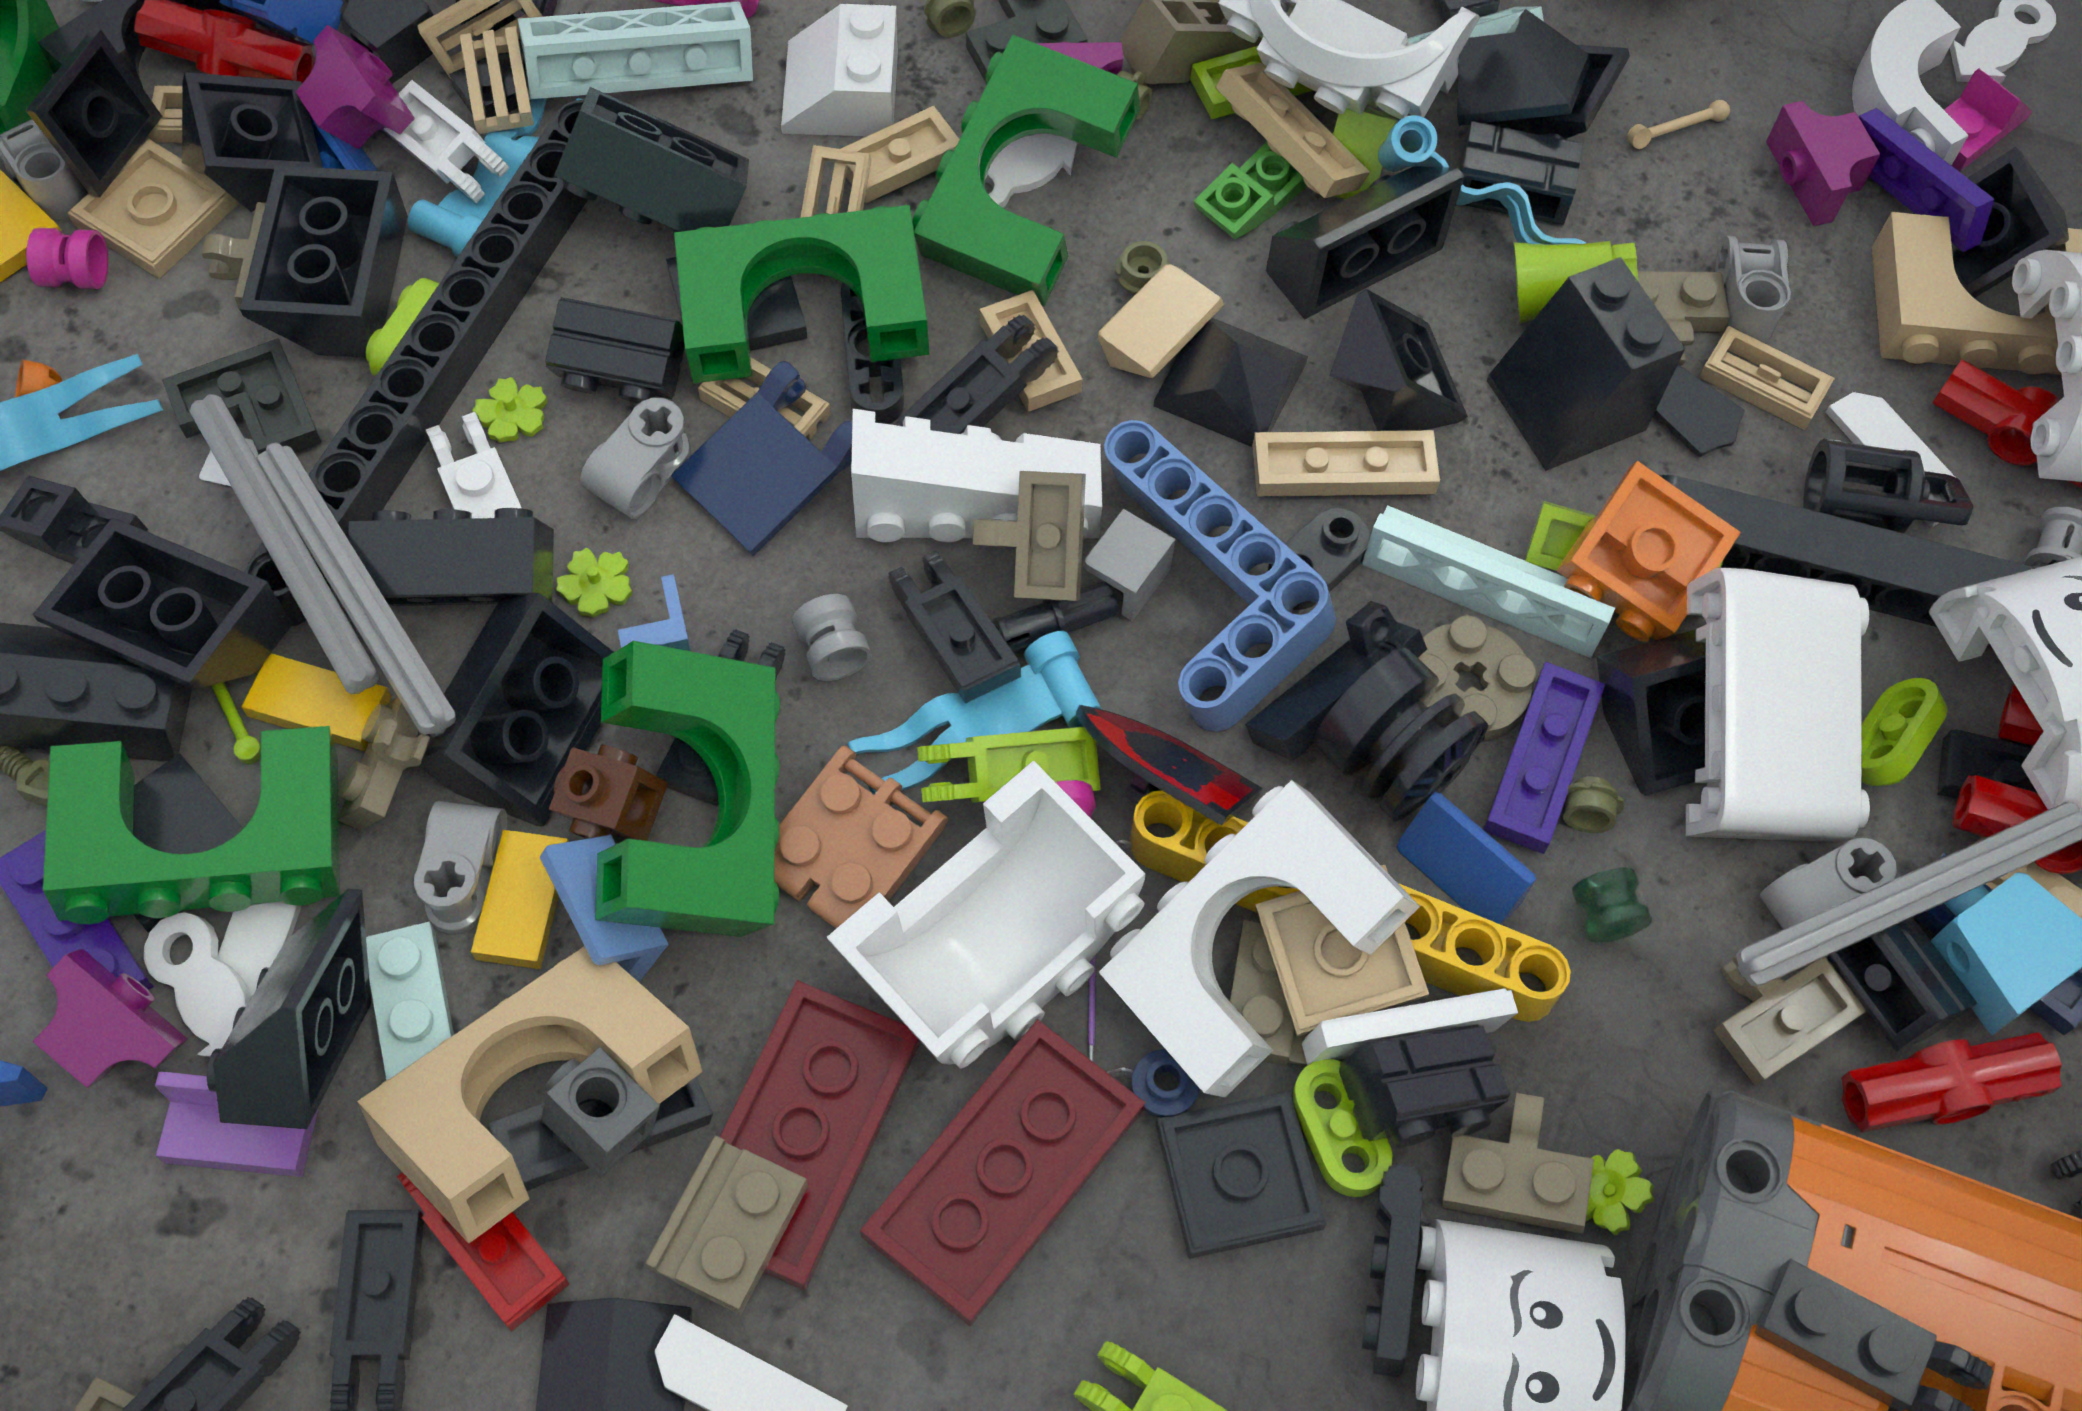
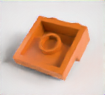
(1646, 552)

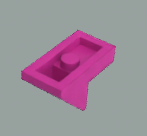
(1986, 115)

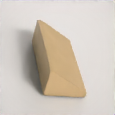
(1157, 322)

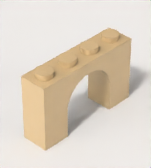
(1933, 318)
(434, 1106)

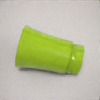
(1544, 269)

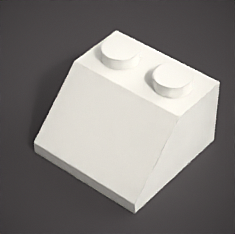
(842, 73)

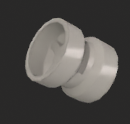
(832, 640)

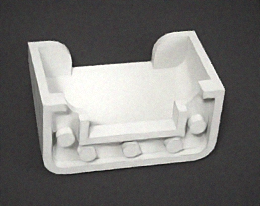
(1780, 707)

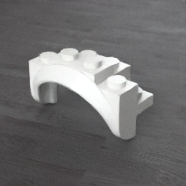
(1351, 54)

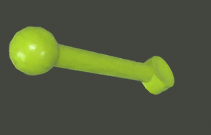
(247, 747)

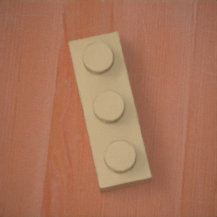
(1292, 131)
(1345, 463)

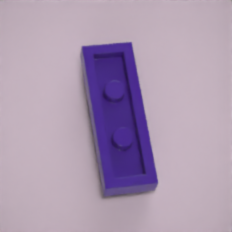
(1926, 181)
(1544, 758)
(23, 883)

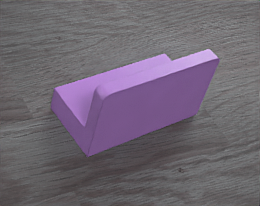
(198, 1139)

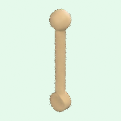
(1640, 136)

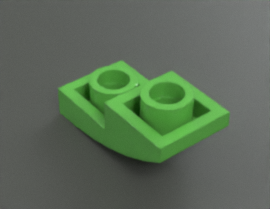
(1250, 194)

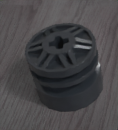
(1389, 724)

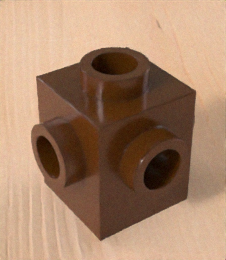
(607, 794)

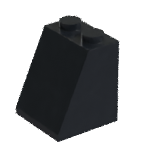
(1588, 366)

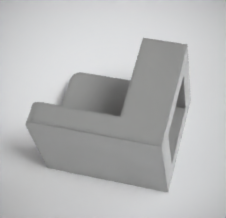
(1132, 559)

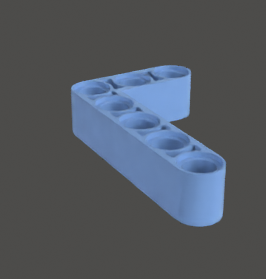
(1231, 559)

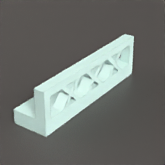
(636, 49)
(1485, 581)

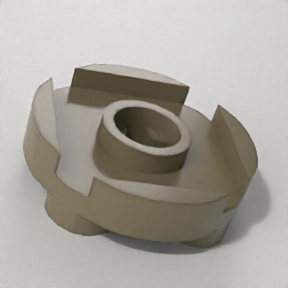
(1494, 658)

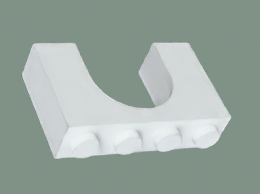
(1168, 963)

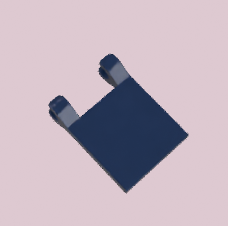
(760, 466)

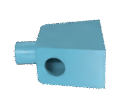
(2010, 947)

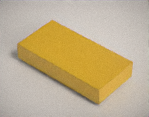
(310, 696)
(517, 903)

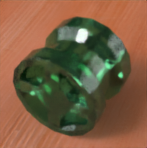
(1611, 905)

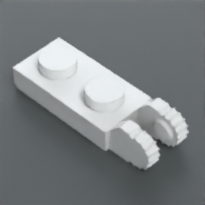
(444, 141)
(477, 481)

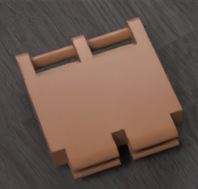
(850, 840)

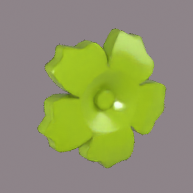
(511, 410)
(595, 583)
(1613, 1187)

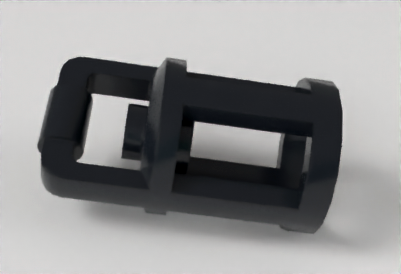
(1903, 483)

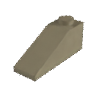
(1175, 34)

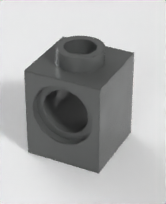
(598, 1140)

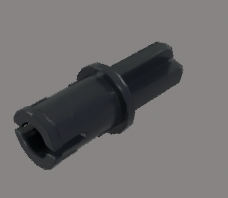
(1028, 625)

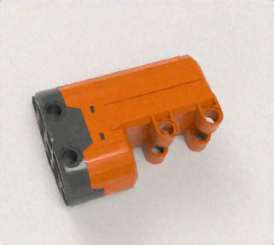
(1888, 1226)

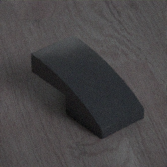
(57, 518)

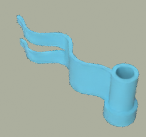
(1419, 143)
(457, 215)
(32, 421)
(1045, 691)

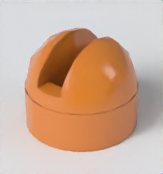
(35, 377)

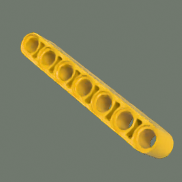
(1440, 924)

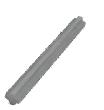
(285, 545)
(357, 591)
(1910, 895)

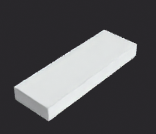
(1345, 1035)

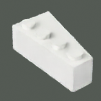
(939, 482)

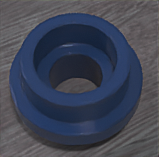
(1160, 1102)

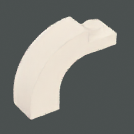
(1903, 47)

